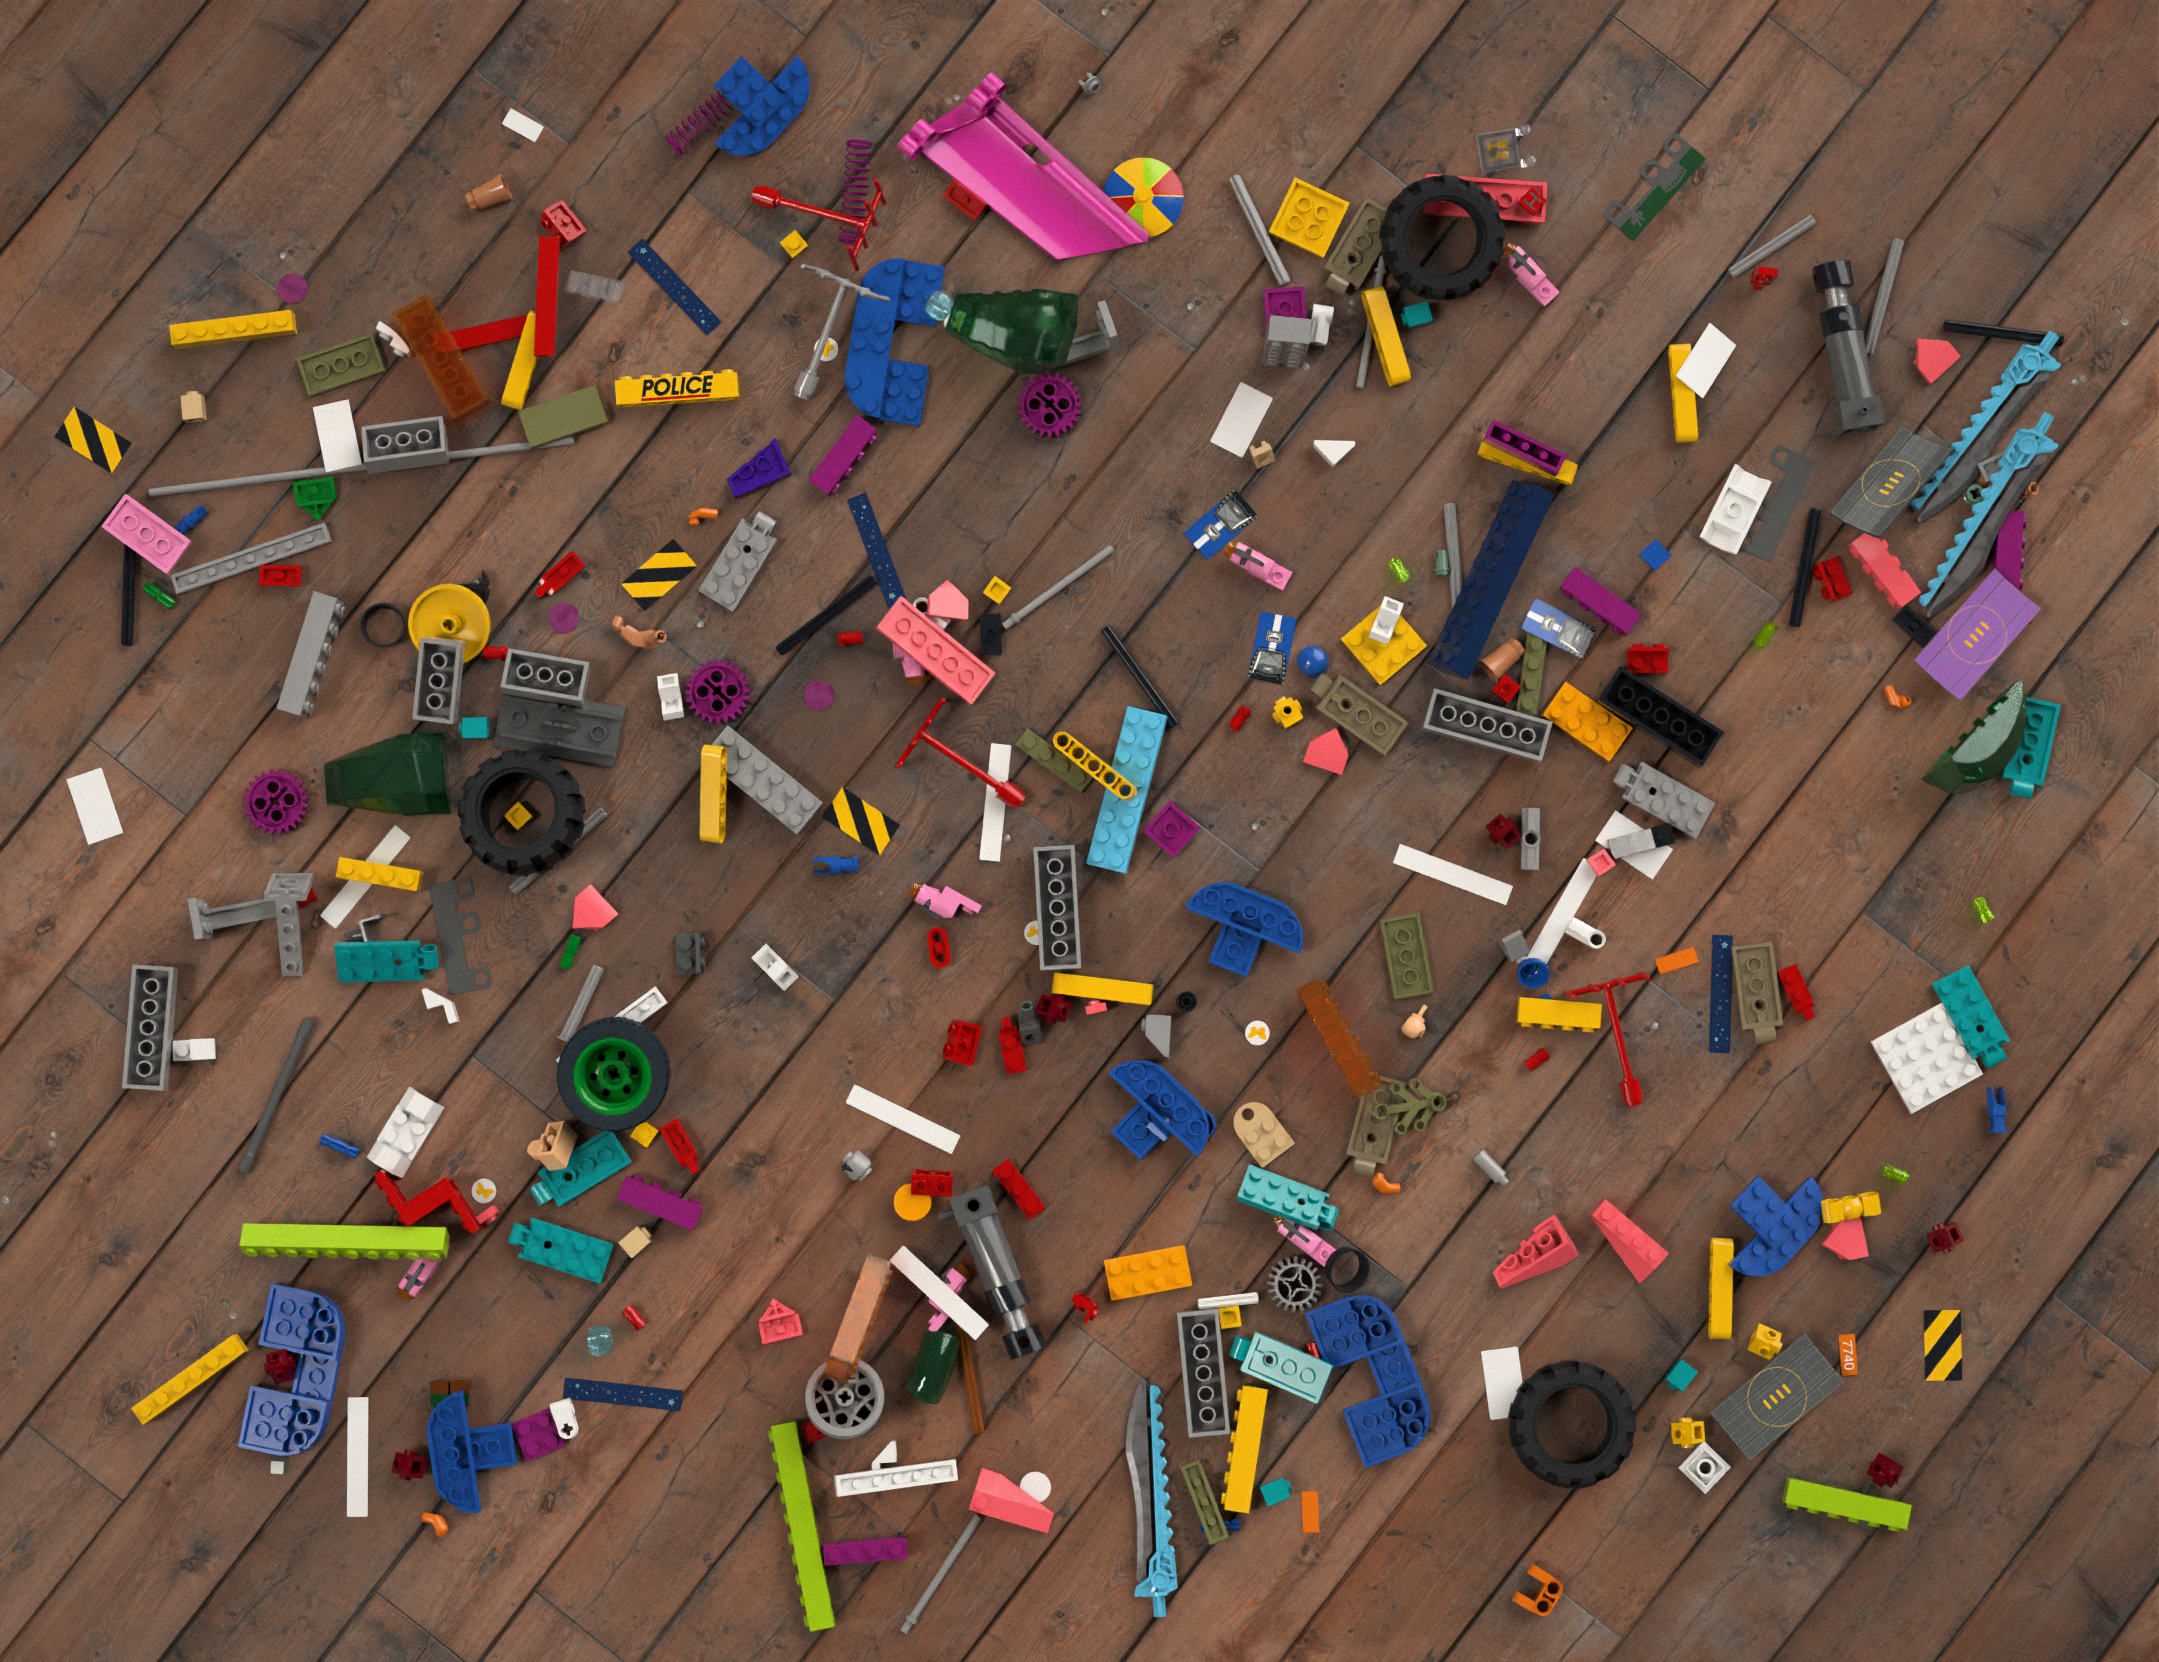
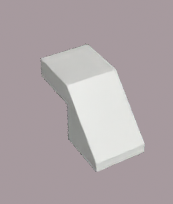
(1386, 620)
(670, 696)
(775, 967)
(435, 1000)
(888, 1455)

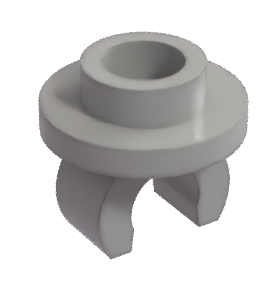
(1092, 85)

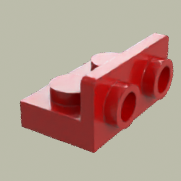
(562, 223)
(1832, 579)
(1647, 659)
(961, 1042)
(932, 1182)
(1083, 1302)

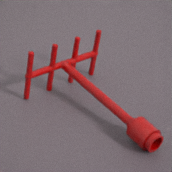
(772, 198)
(1005, 791)
(1630, 1086)

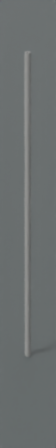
(321, 471)

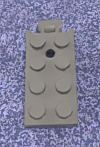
(735, 568)
(1671, 802)

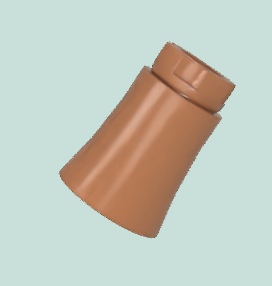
(489, 194)
(1501, 659)

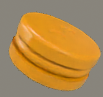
(911, 1206)

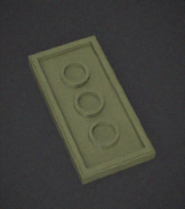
(341, 365)
(563, 417)
(1406, 956)

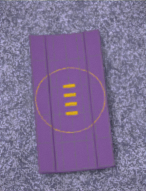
(1976, 635)

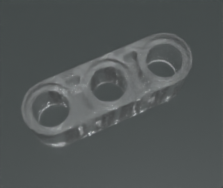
(594, 287)

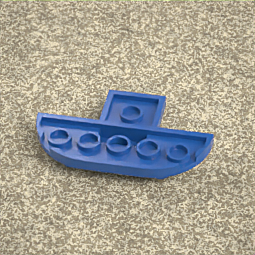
(763, 105)
(1245, 921)
(1158, 1093)
(1778, 1225)
(462, 1450)

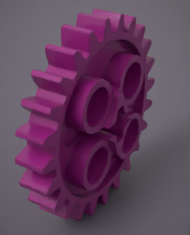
(1035, 418)
(705, 705)
(261, 790)

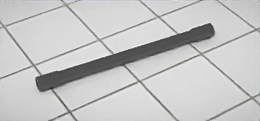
(250, 1153)

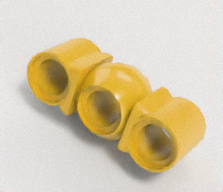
(1850, 1207)

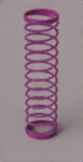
(671, 140)
(848, 238)

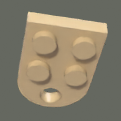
(1261, 1134)

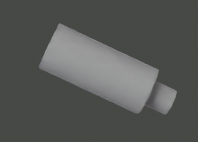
(1490, 1167)

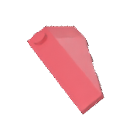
(1543, 1251)
(1006, 1501)

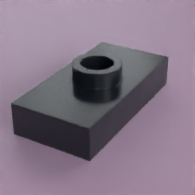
(1914, 626)
(990, 634)

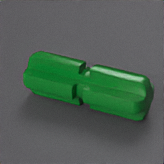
(156, 593)
(568, 956)

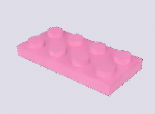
(146, 534)

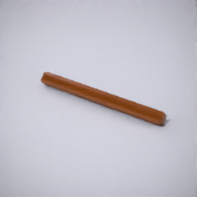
(970, 1380)

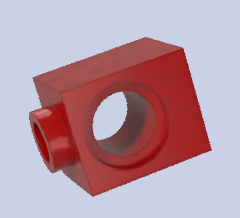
(1505, 689)

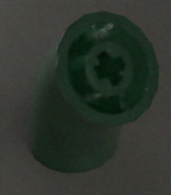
(933, 1366)

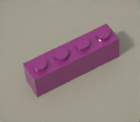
(1524, 448)
(843, 455)
(2008, 548)
(1599, 601)
(659, 1202)
(865, 1550)

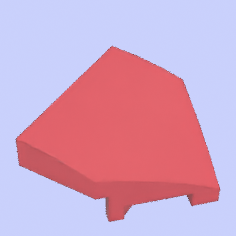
(1934, 357)
(948, 603)
(1327, 752)
(591, 910)
(1847, 1239)
(779, 1324)

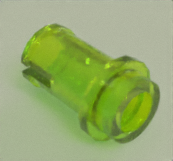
(1399, 569)
(1764, 635)
(1982, 909)
(1895, 1173)

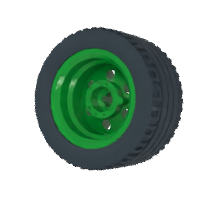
(585, 1096)

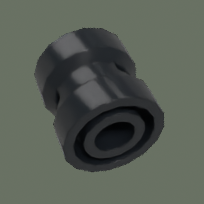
(1184, 999)

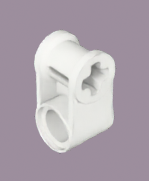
(563, 1414)

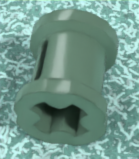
(1968, 497)

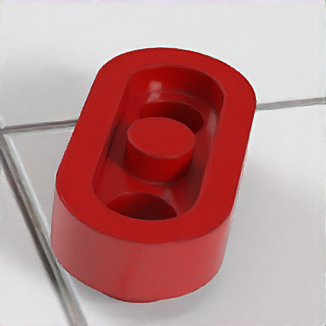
(940, 947)

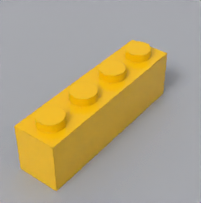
(379, 874)
(1558, 1013)

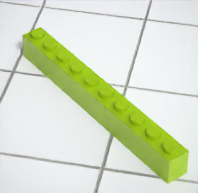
(344, 1241)
(803, 1526)

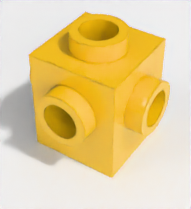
(1287, 720)
(1765, 1341)
(1687, 1432)

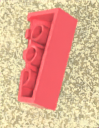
(1884, 569)
(1633, 1246)

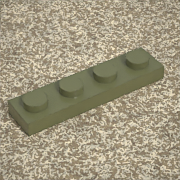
(1531, 675)
(1054, 760)
(1204, 1502)

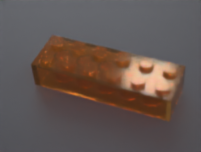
(441, 358)
(1338, 1039)
(858, 1319)

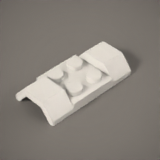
(1734, 510)
(405, 1132)

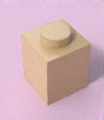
(193, 407)
(636, 1241)

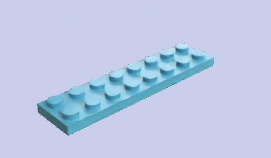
(1136, 762)

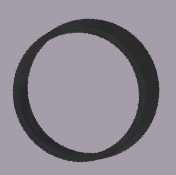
(363, 623)
(1360, 1277)

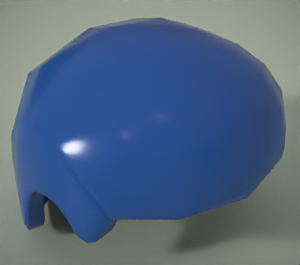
(1312, 661)

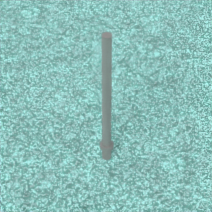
(1380, 272)
(1016, 617)
(911, 1619)

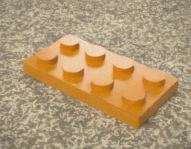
(1587, 721)
(1147, 1272)

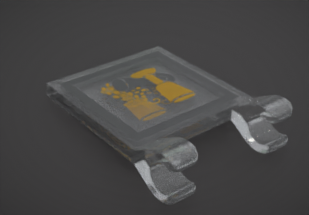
(1500, 150)

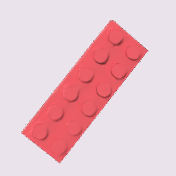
(1505, 195)
(935, 650)

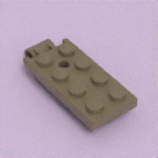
(1360, 241)
(1365, 716)
(1755, 982)
(1359, 1146)

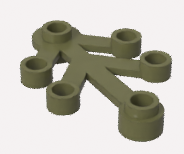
(1412, 1106)

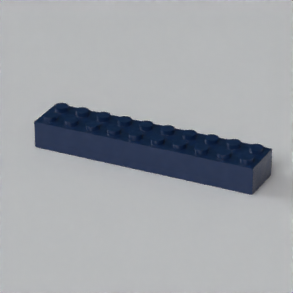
(1490, 579)

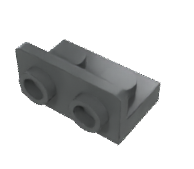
(688, 953)

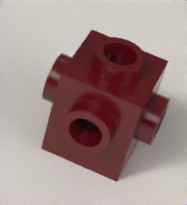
(1500, 828)
(1053, 1008)
(1944, 1237)
(280, 1366)
(408, 1465)
(1884, 1471)

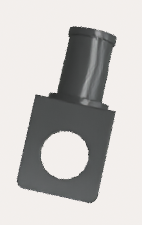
(364, 932)
(1029, 1023)

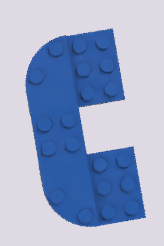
(875, 384)
(1402, 1413)
(297, 1420)

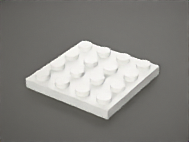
(1926, 1058)

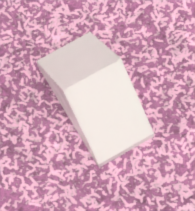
(1333, 451)

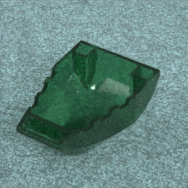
(1017, 328)
(1985, 748)
(393, 777)

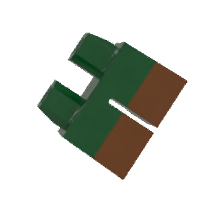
(442, 1388)

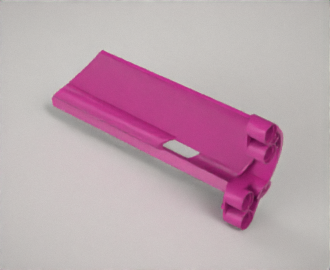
(1048, 202)

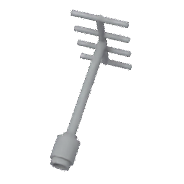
(807, 379)

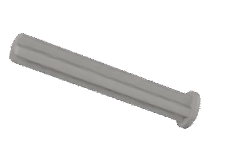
(581, 1003)

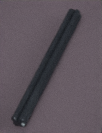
(1997, 332)
(1804, 567)
(128, 596)
(826, 615)
(1139, 675)

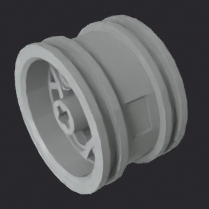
(850, 1408)

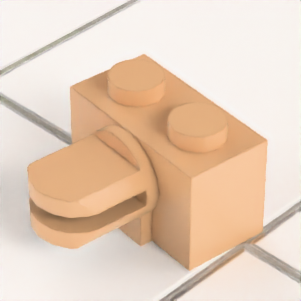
(554, 1146)

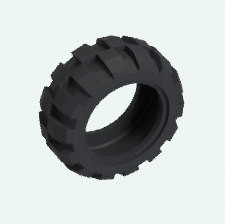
(1488, 227)
(486, 784)
(1618, 1437)

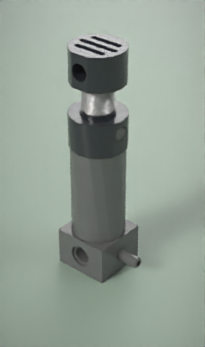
(1843, 330)
(996, 1268)

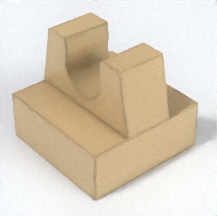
(1262, 455)

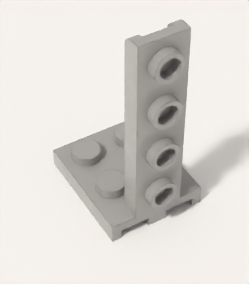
(1096, 342)
(286, 891)
(206, 920)

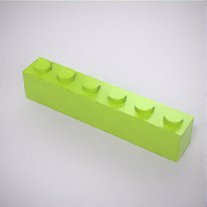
(1846, 1503)

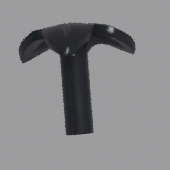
(480, 585)

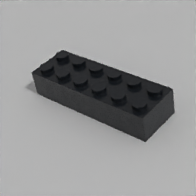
(1659, 717)

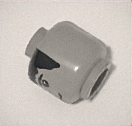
(856, 1165)

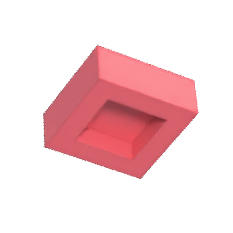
(1600, 863)
(1095, 1007)
(488, 1215)

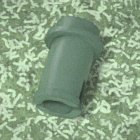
(1441, 563)

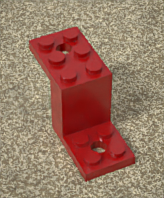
(427, 1202)

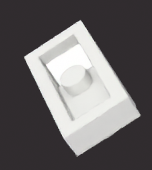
(194, 1049)

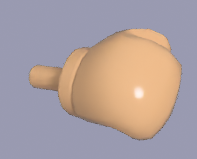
(1414, 1025)

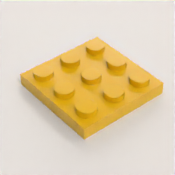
(1309, 218)
(1379, 658)

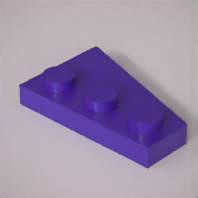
(761, 471)

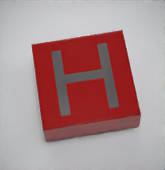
(1532, 201)

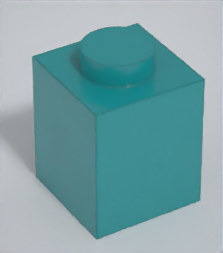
(1416, 315)
(475, 728)
(1680, 1376)
(1276, 1490)

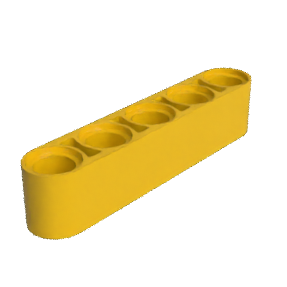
(1386, 336)
(522, 367)
(1682, 397)
(1565, 475)
(1086, 762)
(713, 793)
(1102, 988)
(1720, 1289)

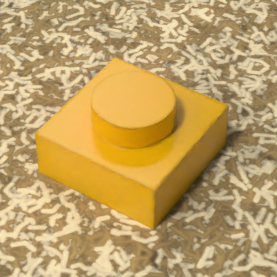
(794, 244)
(997, 590)
(518, 816)
(644, 1134)
(1229, 1317)

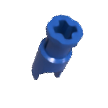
(838, 865)
(1996, 1110)

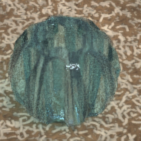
(939, 305)
(599, 1340)

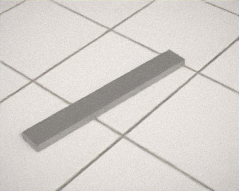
(251, 558)

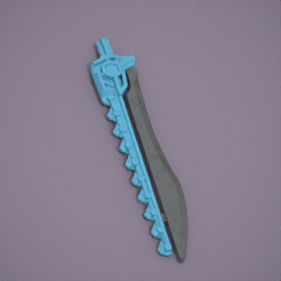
(2019, 371)
(2017, 455)
(1162, 1564)

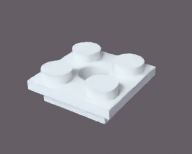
(1691, 1466)

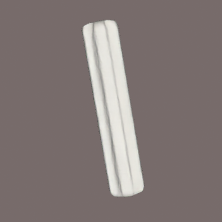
(1227, 1301)

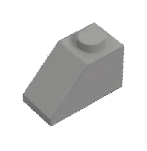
(1514, 947)
(1158, 1031)

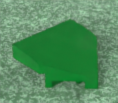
(315, 495)

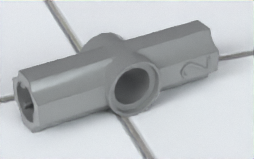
(1530, 825)

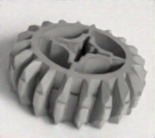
(1311, 1290)

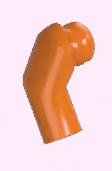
(701, 513)
(1895, 699)
(1383, 1186)
(438, 1523)

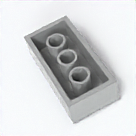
(405, 444)
(545, 677)
(438, 680)

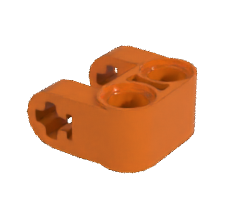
(1542, 1594)

